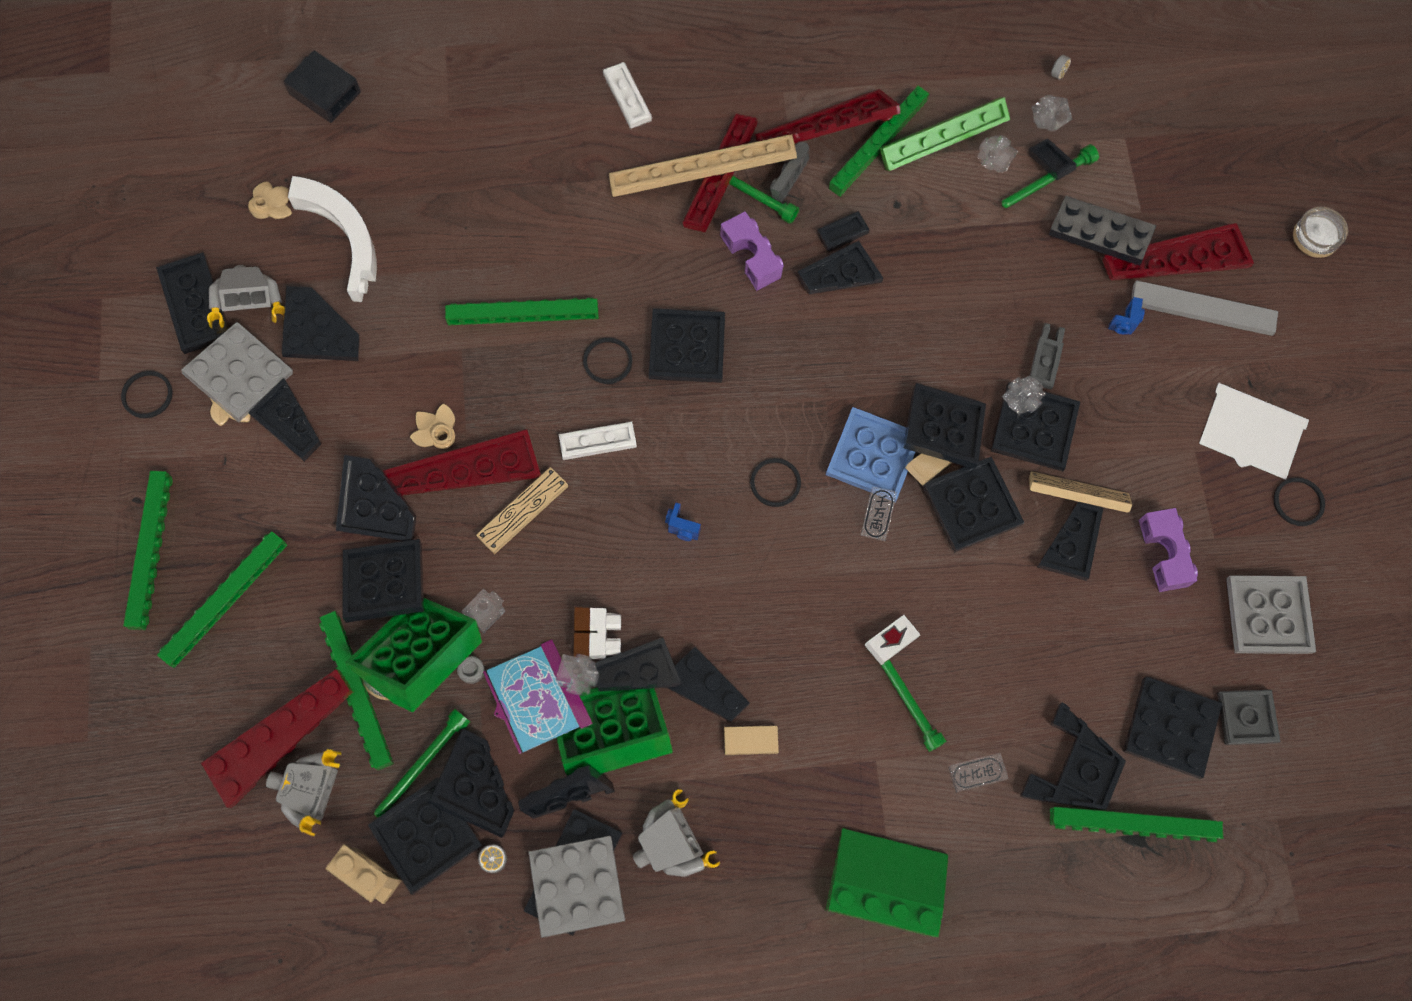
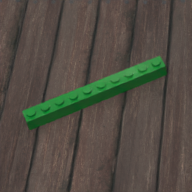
(880, 138)
(521, 311)
(148, 551)
(220, 602)
(359, 699)
(1136, 823)

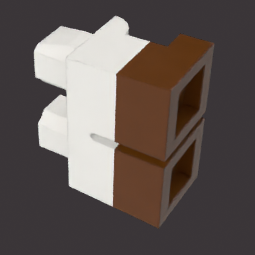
(591, 633)

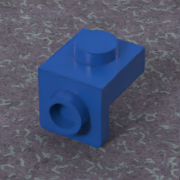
(1133, 316)
(682, 528)

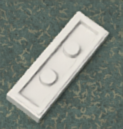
(627, 95)
(597, 440)

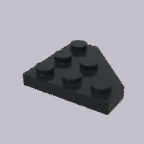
(316, 329)
(372, 503)
(473, 786)

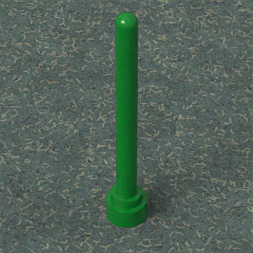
(1087, 155)
(787, 211)
(455, 723)
(932, 737)

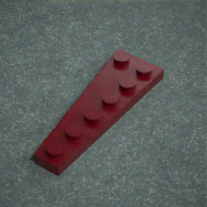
(848, 114)
(1194, 253)
(479, 464)
(250, 756)

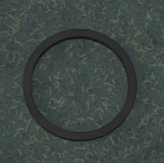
(137, 376)
(607, 381)
(1314, 487)
(775, 504)

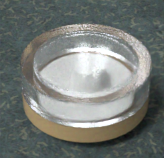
(1320, 232)

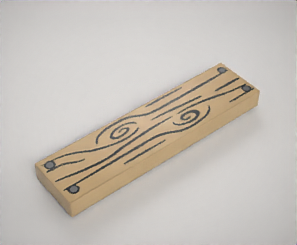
(1080, 492)
(522, 510)

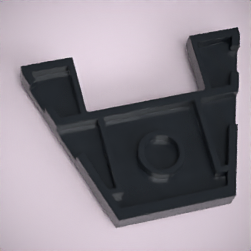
(1088, 772)

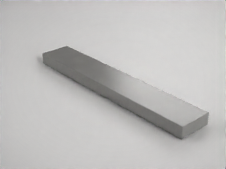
(1206, 308)

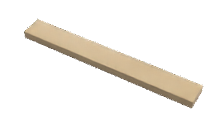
(702, 165)

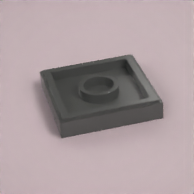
(1248, 717)

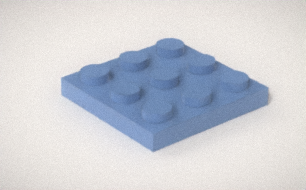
(871, 453)

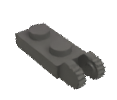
(790, 172)
(1047, 357)

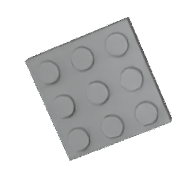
(236, 371)
(1271, 614)
(576, 886)

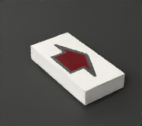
(892, 639)

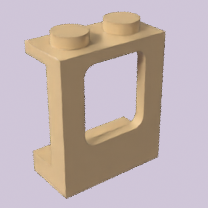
(363, 874)

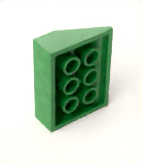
(416, 653)
(624, 731)
(888, 883)

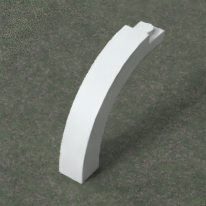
(325, 201)

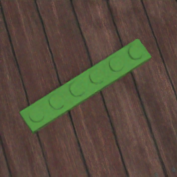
(944, 134)

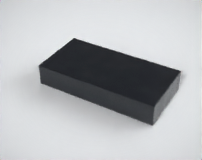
(1052, 159)
(843, 231)

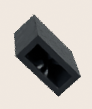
(322, 86)

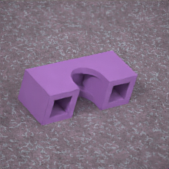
(743, 233)
(1166, 529)

